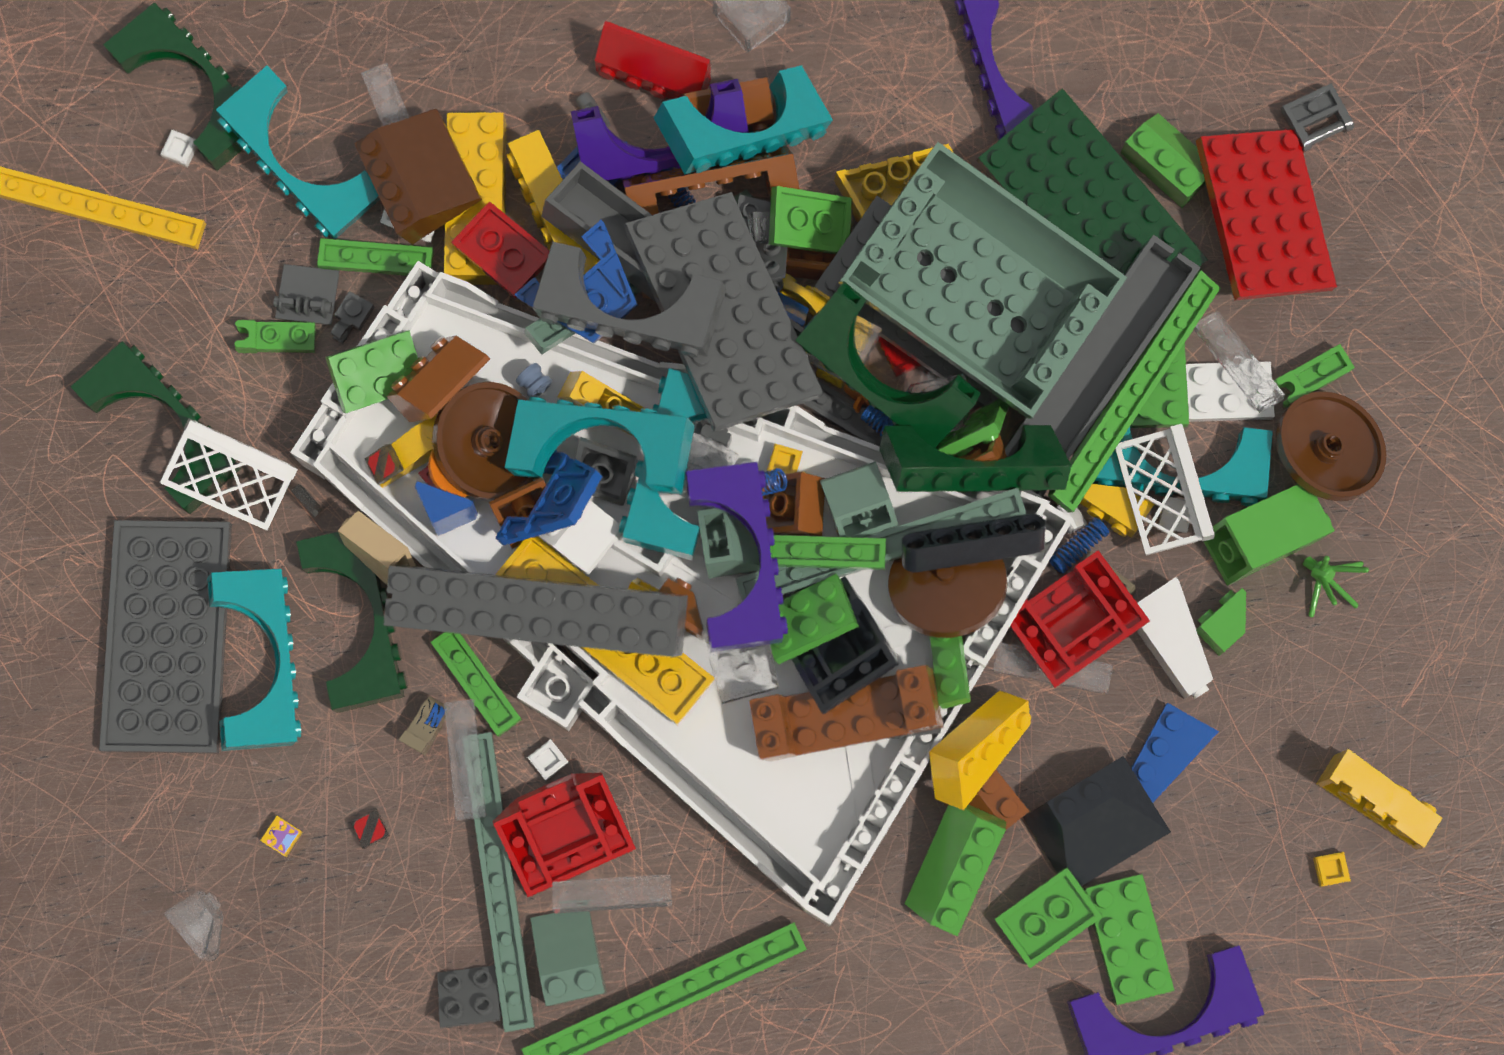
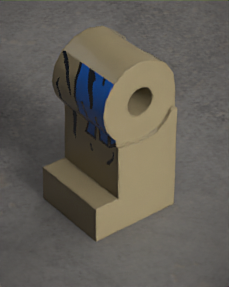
(425, 726)

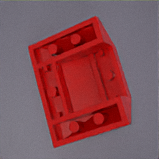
(1077, 619)
(562, 830)

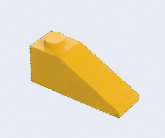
(413, 448)

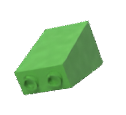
(1267, 533)

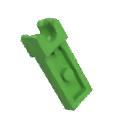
(276, 337)
(1315, 374)

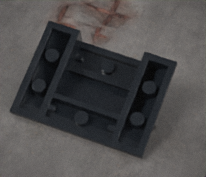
(848, 661)
(1097, 822)

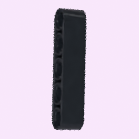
(973, 543)

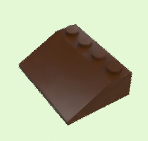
(418, 174)

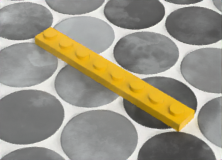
(101, 208)

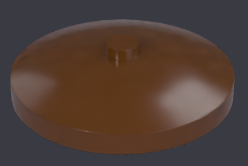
(474, 440)
(1331, 446)
(948, 599)

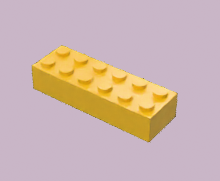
(482, 146)
(538, 178)

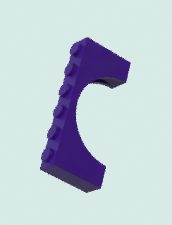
(617, 159)
(739, 493)
(1229, 1002)

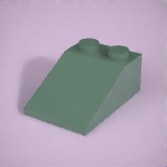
(567, 957)

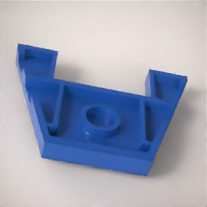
(604, 282)
(559, 503)

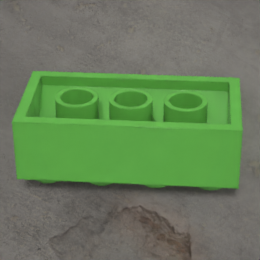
(955, 867)

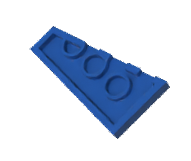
(1170, 749)

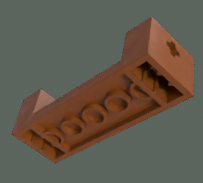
(777, 168)
(879, 711)

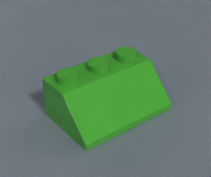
(1166, 159)

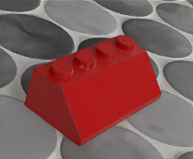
(650, 63)

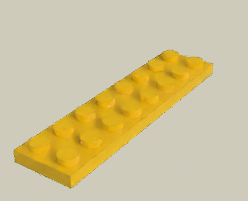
(663, 681)

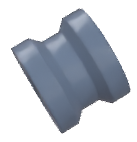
(534, 380)

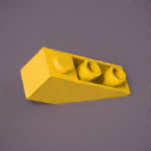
(583, 389)
(1114, 507)

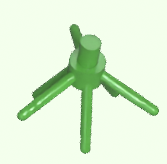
(1324, 576)

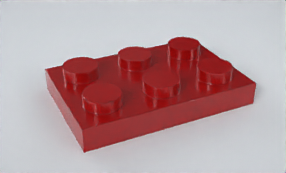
(501, 249)

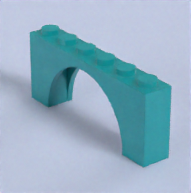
(249, 117)
(702, 144)
(543, 426)
(1241, 479)
(649, 519)
(261, 598)

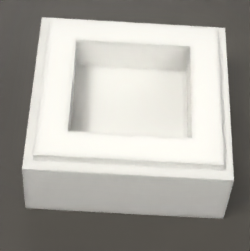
(179, 148)
(548, 759)

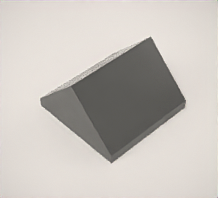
(614, 466)

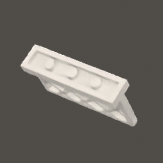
(236, 450)
(1189, 484)

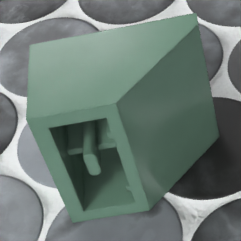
(859, 502)
(726, 544)

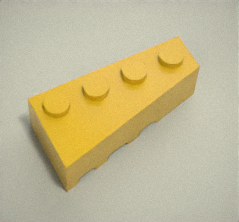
(878, 179)
(976, 748)
(1379, 799)

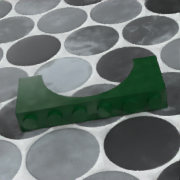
(156, 38)
(832, 341)
(125, 376)
(922, 468)
(377, 673)

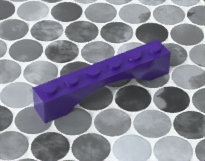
(1003, 101)

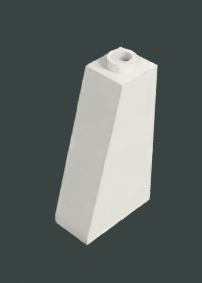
(1174, 639)

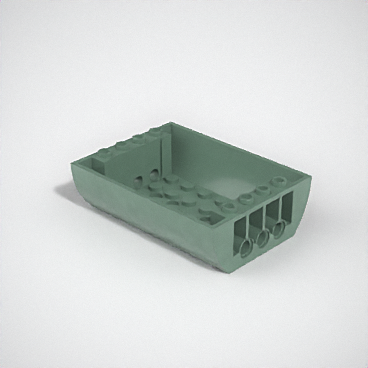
(997, 255)

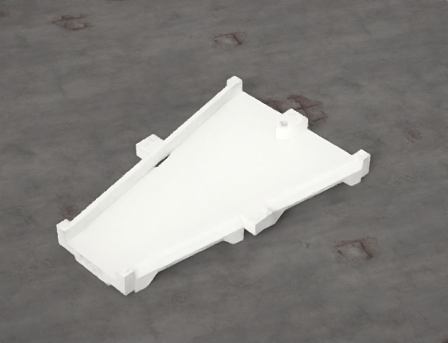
(797, 818)

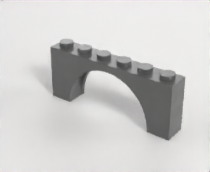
(683, 326)

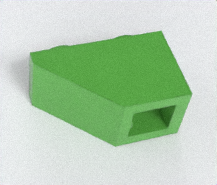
(1225, 625)

